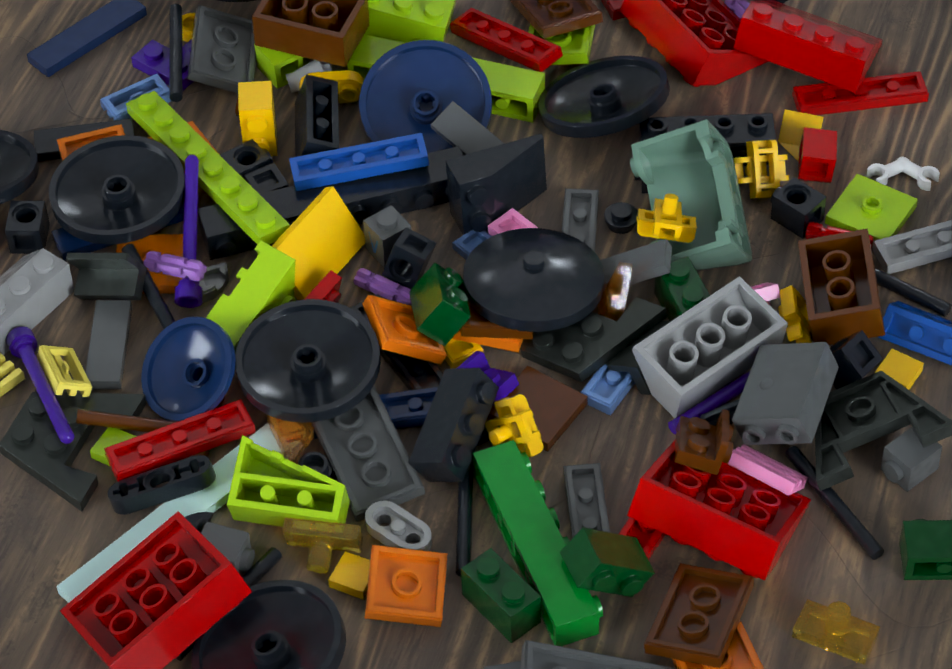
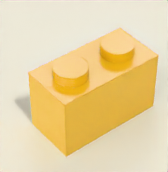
(258, 114)

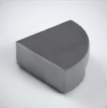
(214, 281)

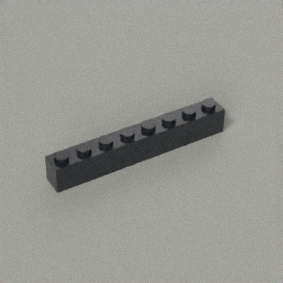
(364, 197)

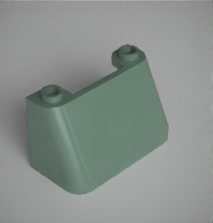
(702, 173)

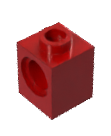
(817, 155)

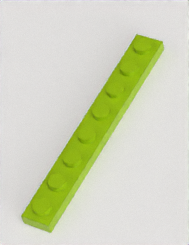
(215, 176)

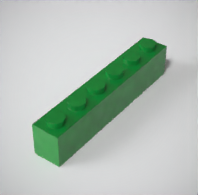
(535, 541)

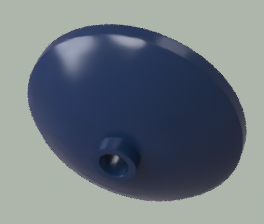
(177, 362)

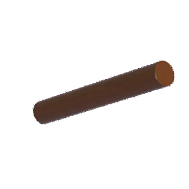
(120, 421)

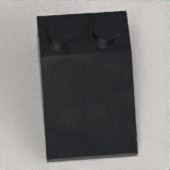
(495, 181)

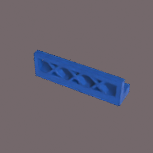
(359, 161)
(918, 331)

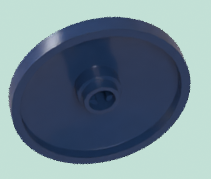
(415, 85)

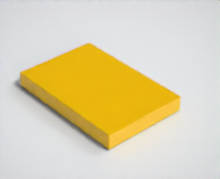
(320, 240)

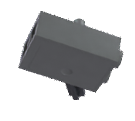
(782, 394)

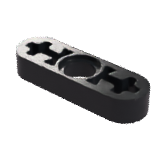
(182, 477)

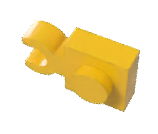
(794, 312)

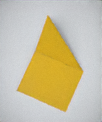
(792, 129)

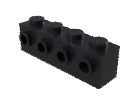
(735, 128)

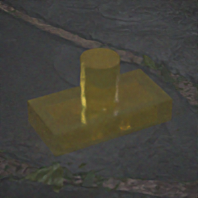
(322, 539)
(836, 630)

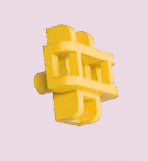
(757, 168)
(666, 221)
(515, 424)

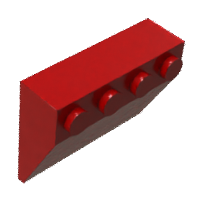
(692, 37)
(806, 43)
(719, 514)
(157, 598)

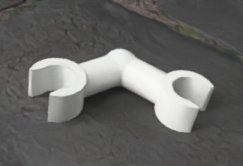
(905, 166)

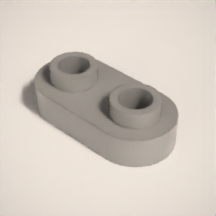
(402, 527)

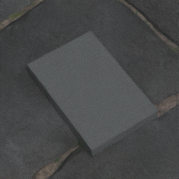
(221, 49)

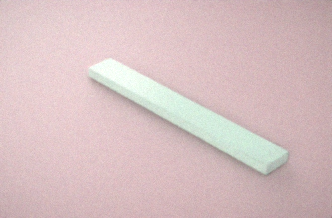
(201, 501)

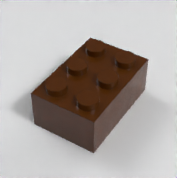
(312, 28)
(840, 286)

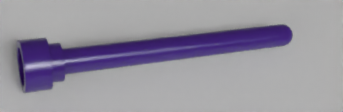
(188, 292)
(23, 345)

